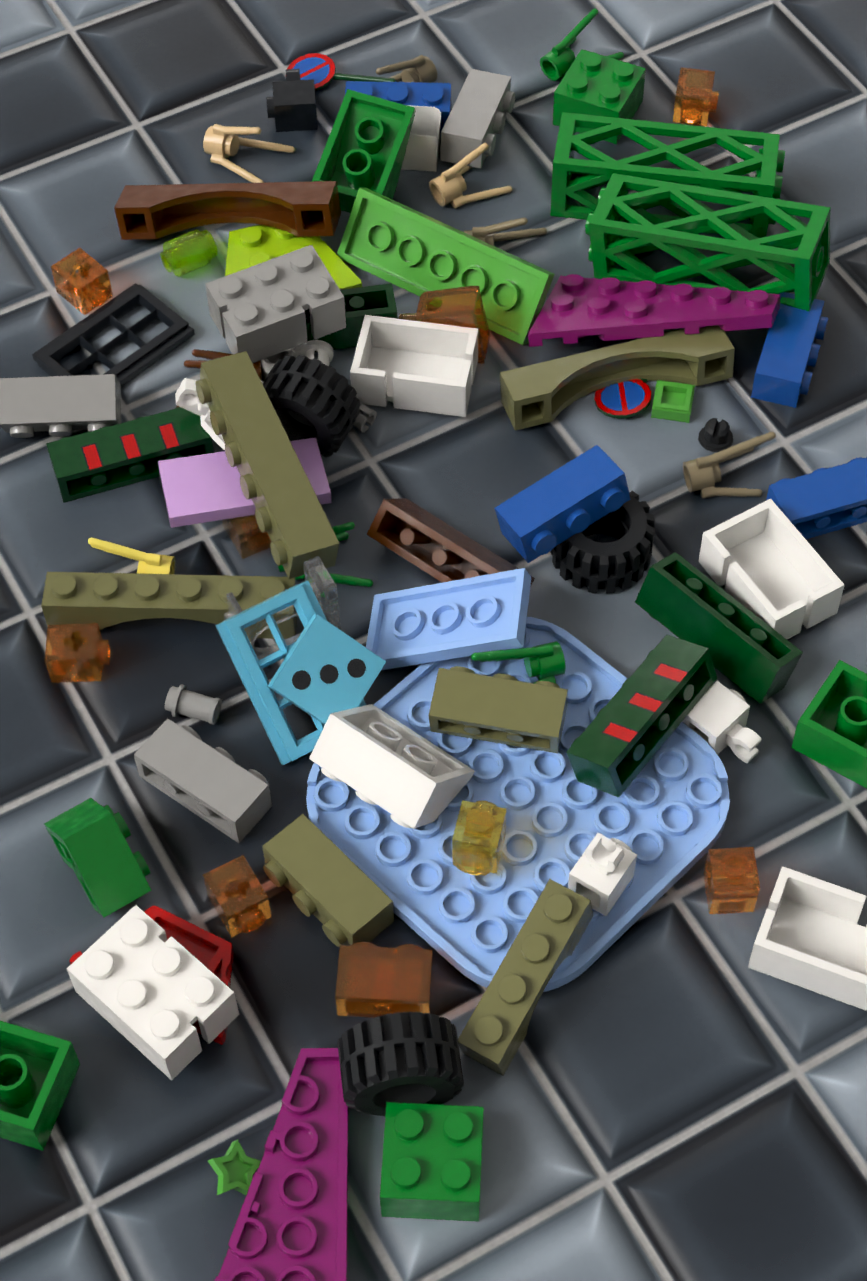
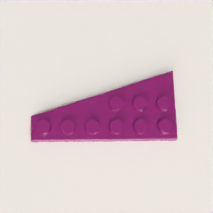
(645, 309)
(298, 1198)

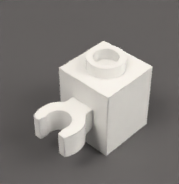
(722, 720)
(603, 872)

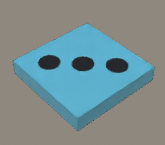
(326, 671)

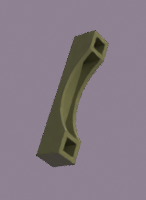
(544, 389)
(132, 596)

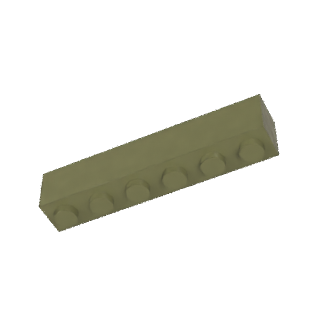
(266, 463)

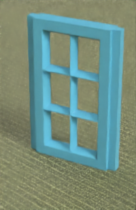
(252, 672)

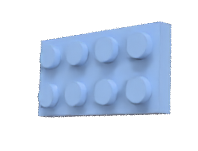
(450, 619)

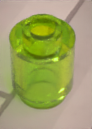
(188, 252)

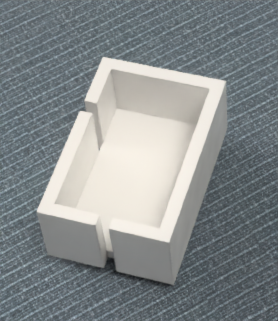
(415, 365)
(771, 569)
(814, 938)
(153, 991)

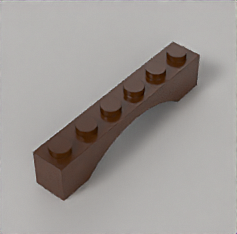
(295, 207)

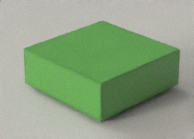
(673, 401)

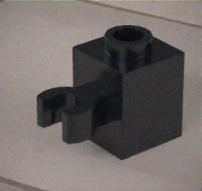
(293, 103)

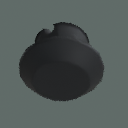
(716, 435)

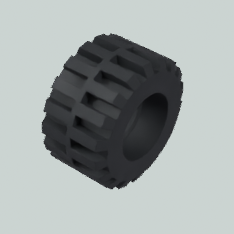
(312, 401)
(610, 563)
(399, 1061)

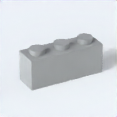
(477, 116)
(59, 404)
(204, 779)

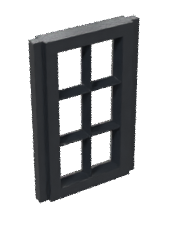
(108, 315)

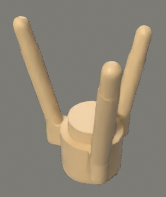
(224, 142)
(451, 184)

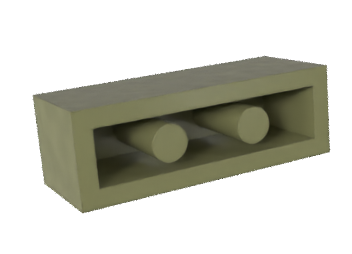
(498, 709)
(327, 884)

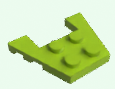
(262, 243)

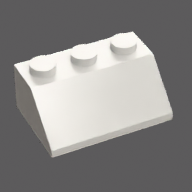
(389, 765)

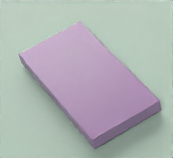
(210, 490)

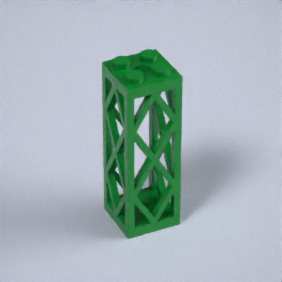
(601, 167)
(624, 228)

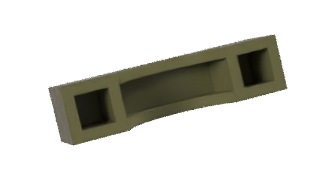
(510, 999)

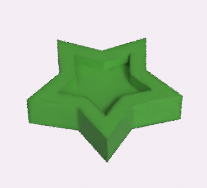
(234, 1169)

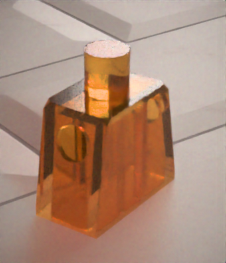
(455, 307)

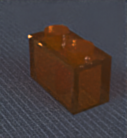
(383, 980)

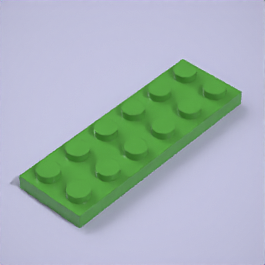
(433, 256)

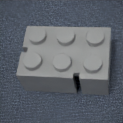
(266, 304)

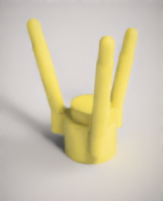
(148, 562)

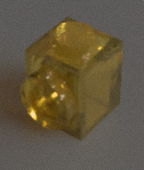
(479, 837)

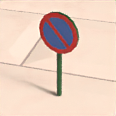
(323, 71)
(623, 398)

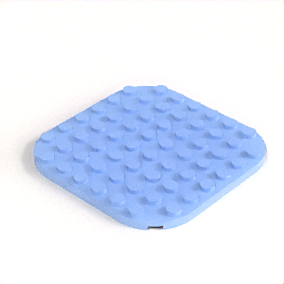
(471, 920)

